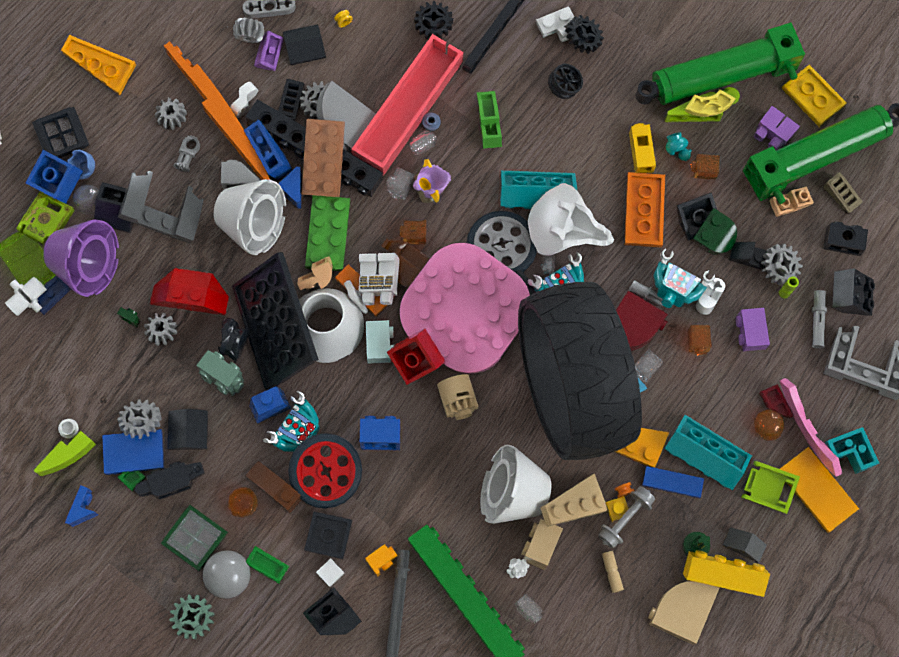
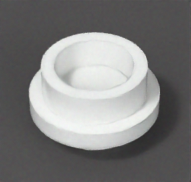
(68, 428)

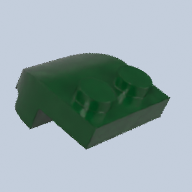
(717, 233)

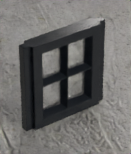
(61, 132)

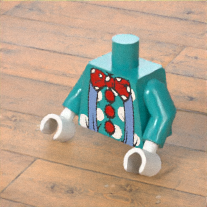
(567, 274)
(677, 285)
(297, 427)

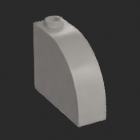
(339, 105)

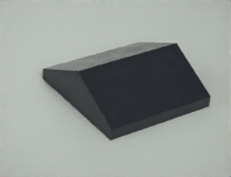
(304, 44)
(694, 213)
(187, 429)

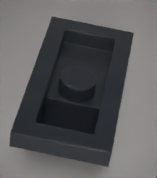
(748, 254)

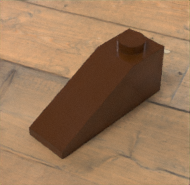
(274, 487)

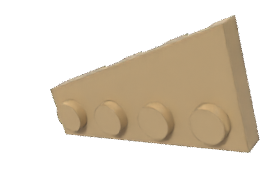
(576, 503)

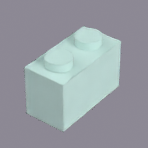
(378, 341)

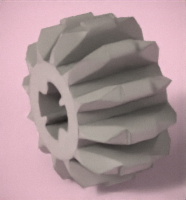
(248, 30)
(173, 119)
(163, 322)

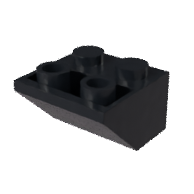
(108, 207)
(853, 292)

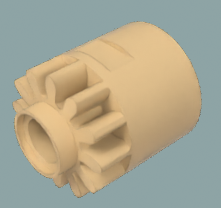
(458, 396)

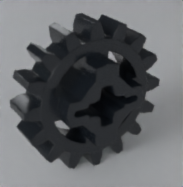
(426, 26)
(584, 34)

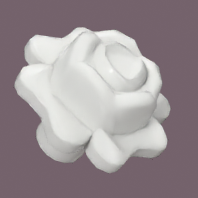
(517, 568)

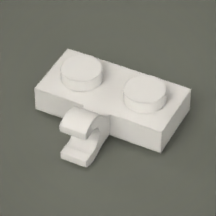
(555, 23)

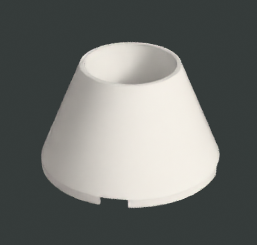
(251, 214)
(346, 336)
(513, 487)

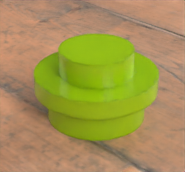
(733, 92)

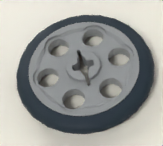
(508, 220)

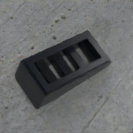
(288, 89)

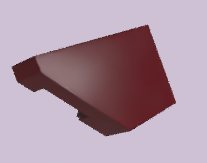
(775, 400)

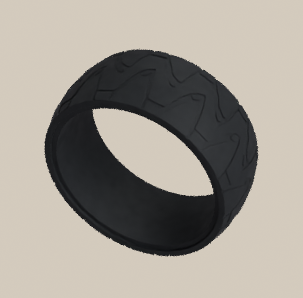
(580, 370)

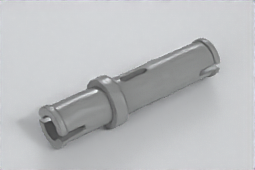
(819, 318)

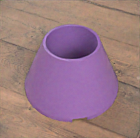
(83, 256)

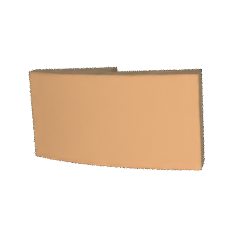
(795, 200)

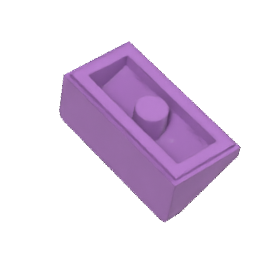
(269, 51)

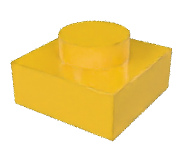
(617, 508)

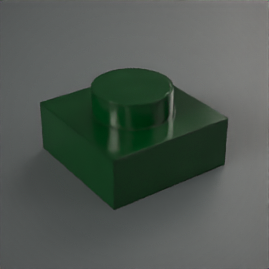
(129, 316)

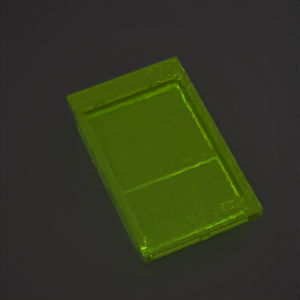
(25, 258)

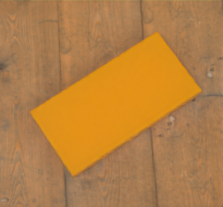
(820, 490)

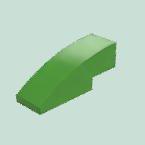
(489, 119)

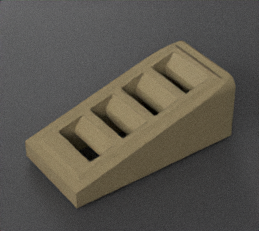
(838, 197)

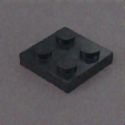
(328, 535)

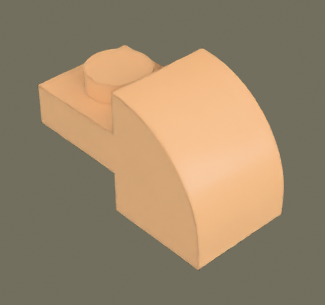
(320, 274)

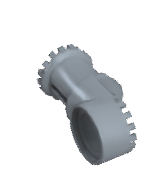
(186, 154)

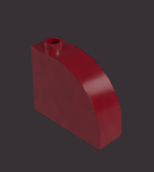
(640, 320)

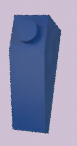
(268, 151)

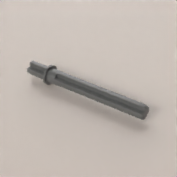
(398, 603)

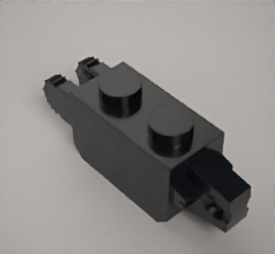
(170, 480)

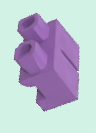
(768, 128)

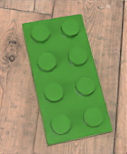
(328, 230)

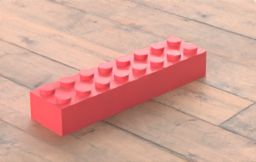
(408, 104)

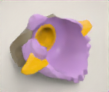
(430, 182)

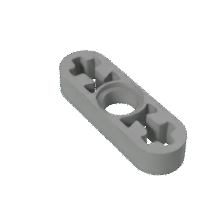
(265, 13)

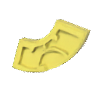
(710, 105)

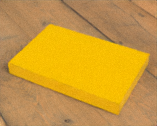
(814, 95)

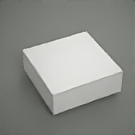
(330, 572)

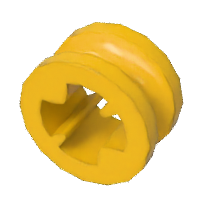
(343, 18)

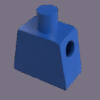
(269, 404)

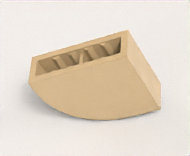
(684, 610)

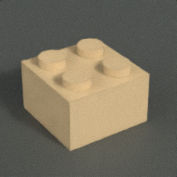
(542, 544)

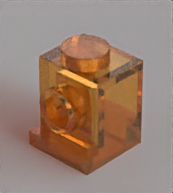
(416, 237)

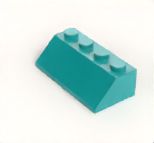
(527, 187)
(708, 452)

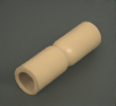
(613, 574)

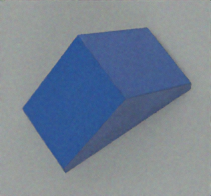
(292, 187)

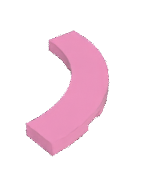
(826, 456)

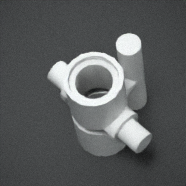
(25, 296)

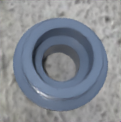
(431, 126)

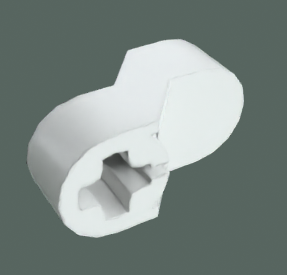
(241, 105)
(706, 303)

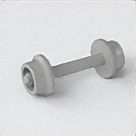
(642, 498)

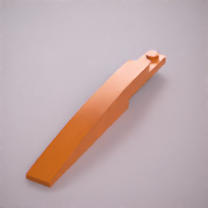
(218, 110)

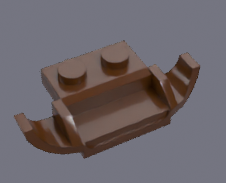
(411, 260)

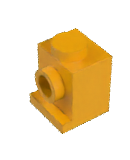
(381, 559)

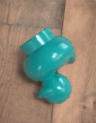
(677, 143)

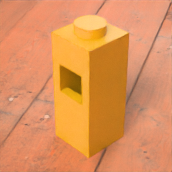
(642, 148)

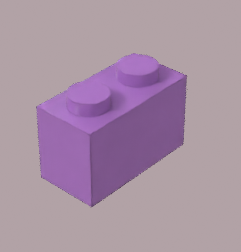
(752, 329)

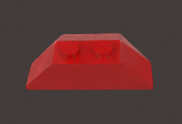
(190, 292)

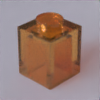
(705, 166)
(699, 339)

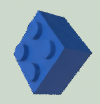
(54, 176)
(380, 433)

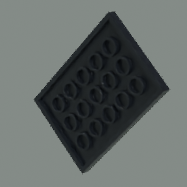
(274, 321)

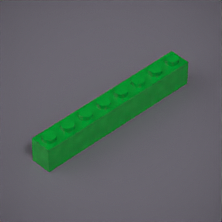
(464, 595)

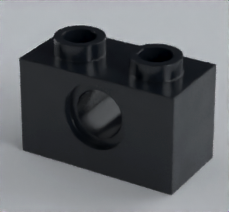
(835, 242)

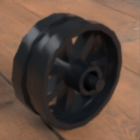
(565, 81)

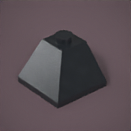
(332, 615)

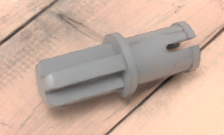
(646, 293)

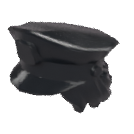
(233, 339)

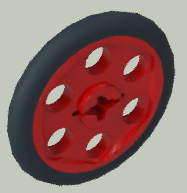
(338, 494)

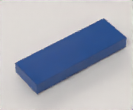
(673, 482)

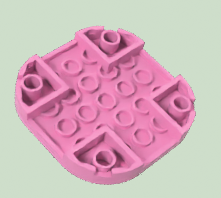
(465, 306)

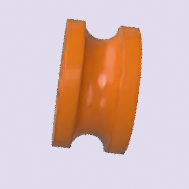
(624, 490)

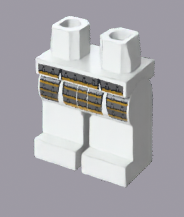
(378, 277)

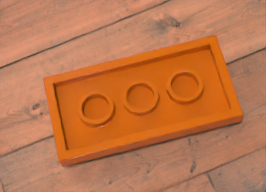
(644, 209)

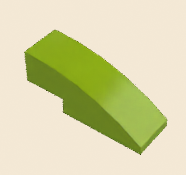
(65, 455)

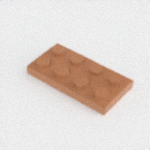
(323, 157)

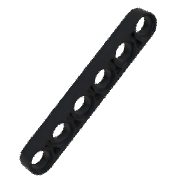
(491, 35)

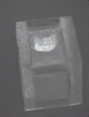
(648, 366)

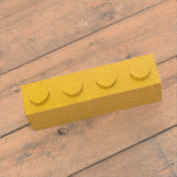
(725, 573)

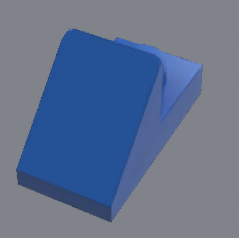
(78, 513)

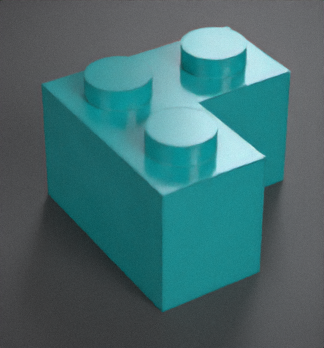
(856, 447)

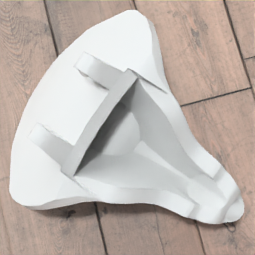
(564, 221)

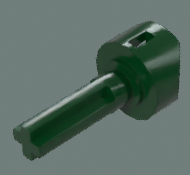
(696, 541)

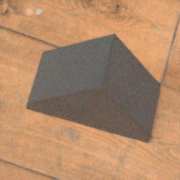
(745, 544)

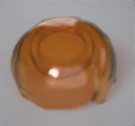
(769, 424)
(242, 502)

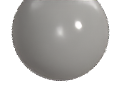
(226, 574)

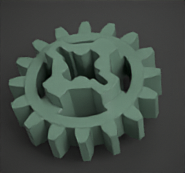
(183, 621)

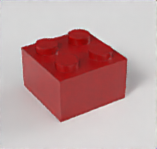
(416, 356)

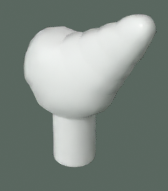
(355, 296)

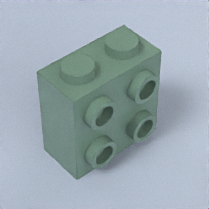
(224, 375)

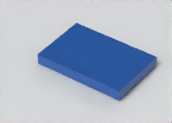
(132, 454)

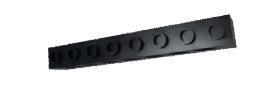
(294, 130)

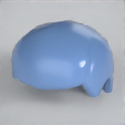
(84, 162)

